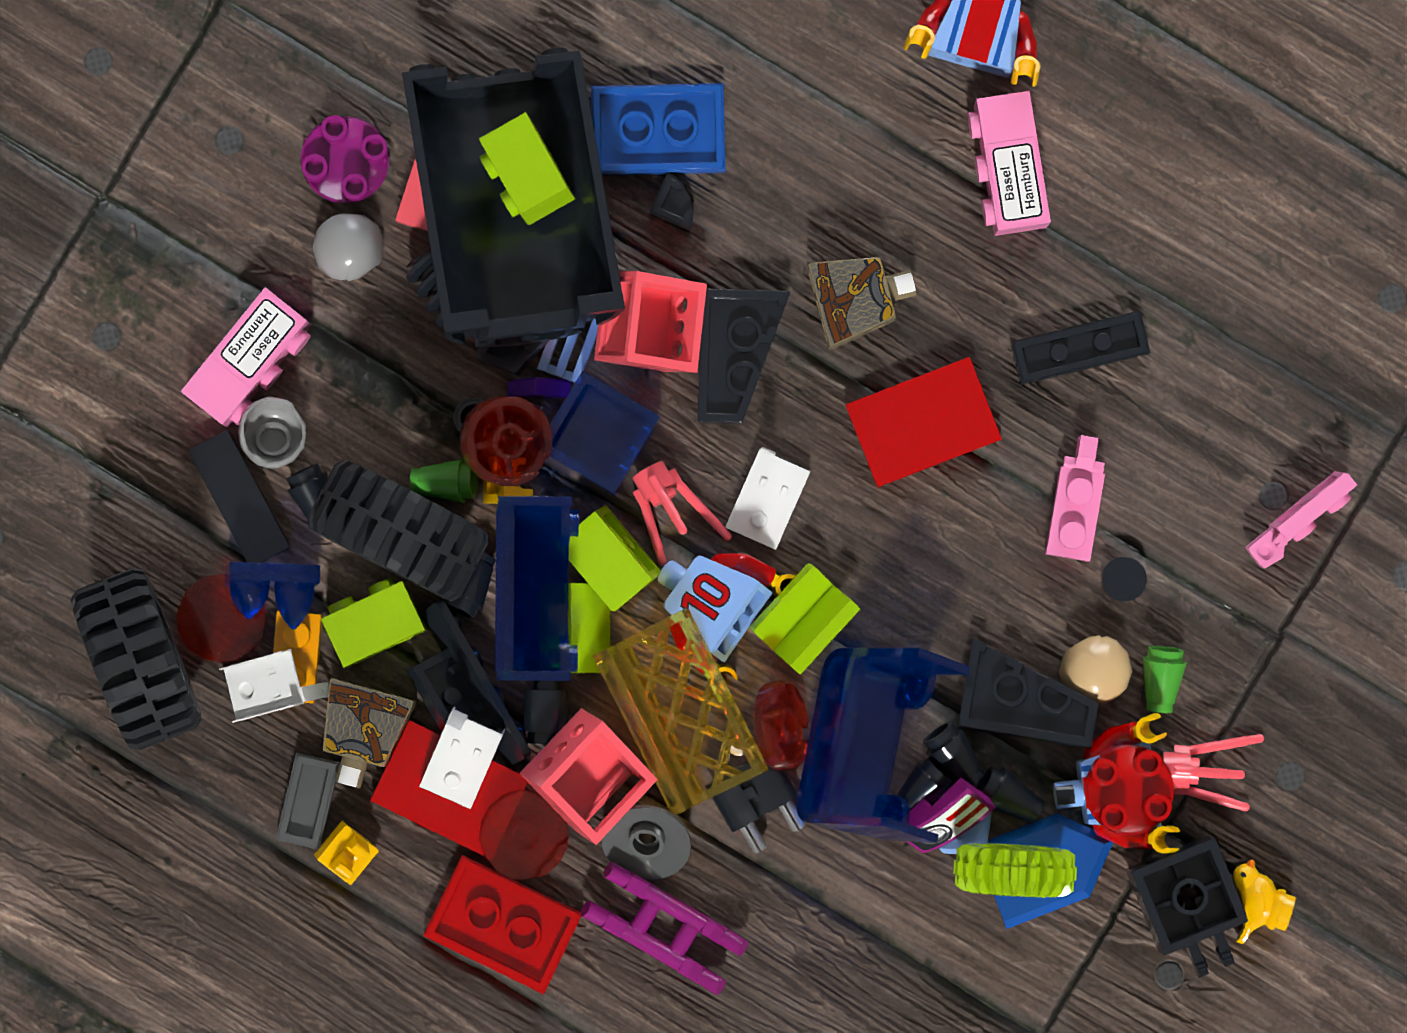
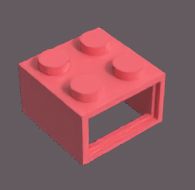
(651, 324)
(583, 770)

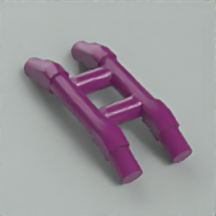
(655, 900)

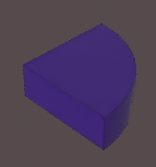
(539, 388)

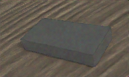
(308, 801)

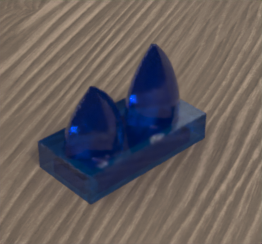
(291, 583)

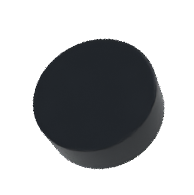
(1123, 579)

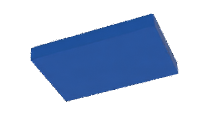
(659, 128)

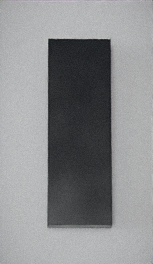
(1080, 348)
(239, 498)

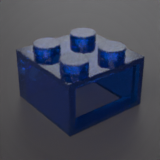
(600, 433)

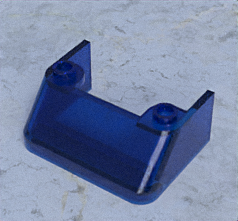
(533, 588)
(858, 737)

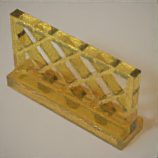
(655, 724)

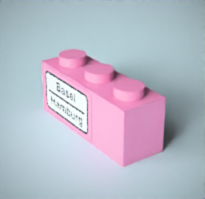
(1009, 163)
(248, 358)

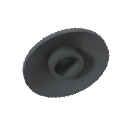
(648, 855)

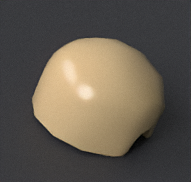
(1096, 668)

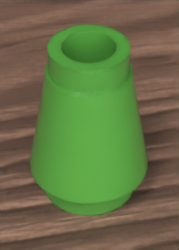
(445, 481)
(1162, 677)

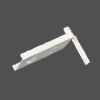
(767, 498)
(268, 686)
(461, 759)

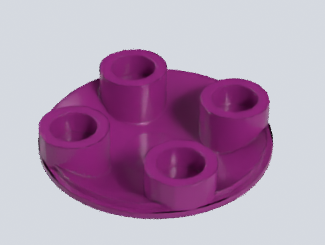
(344, 159)

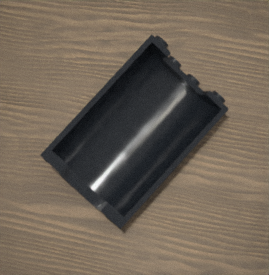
(493, 269)

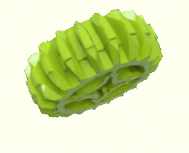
(1015, 870)

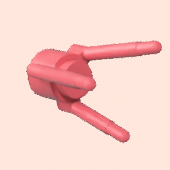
(657, 485)
(1188, 770)

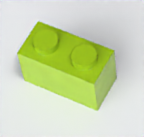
(526, 170)
(373, 623)

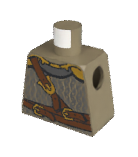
(856, 297)
(363, 727)

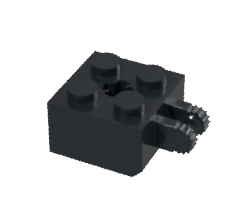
(1213, 907)

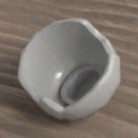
(348, 246)
(272, 432)

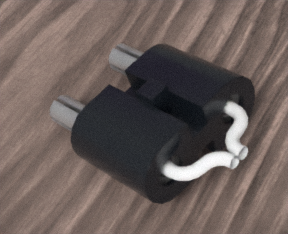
(754, 798)

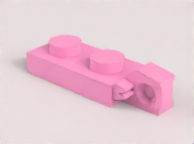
(1076, 503)
(1299, 519)

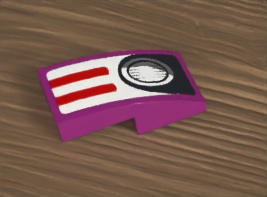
(951, 815)

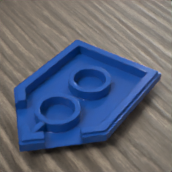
(1059, 833)

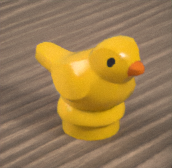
(1261, 901)

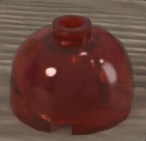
(505, 440)

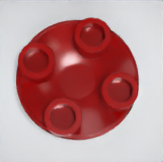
(1129, 789)

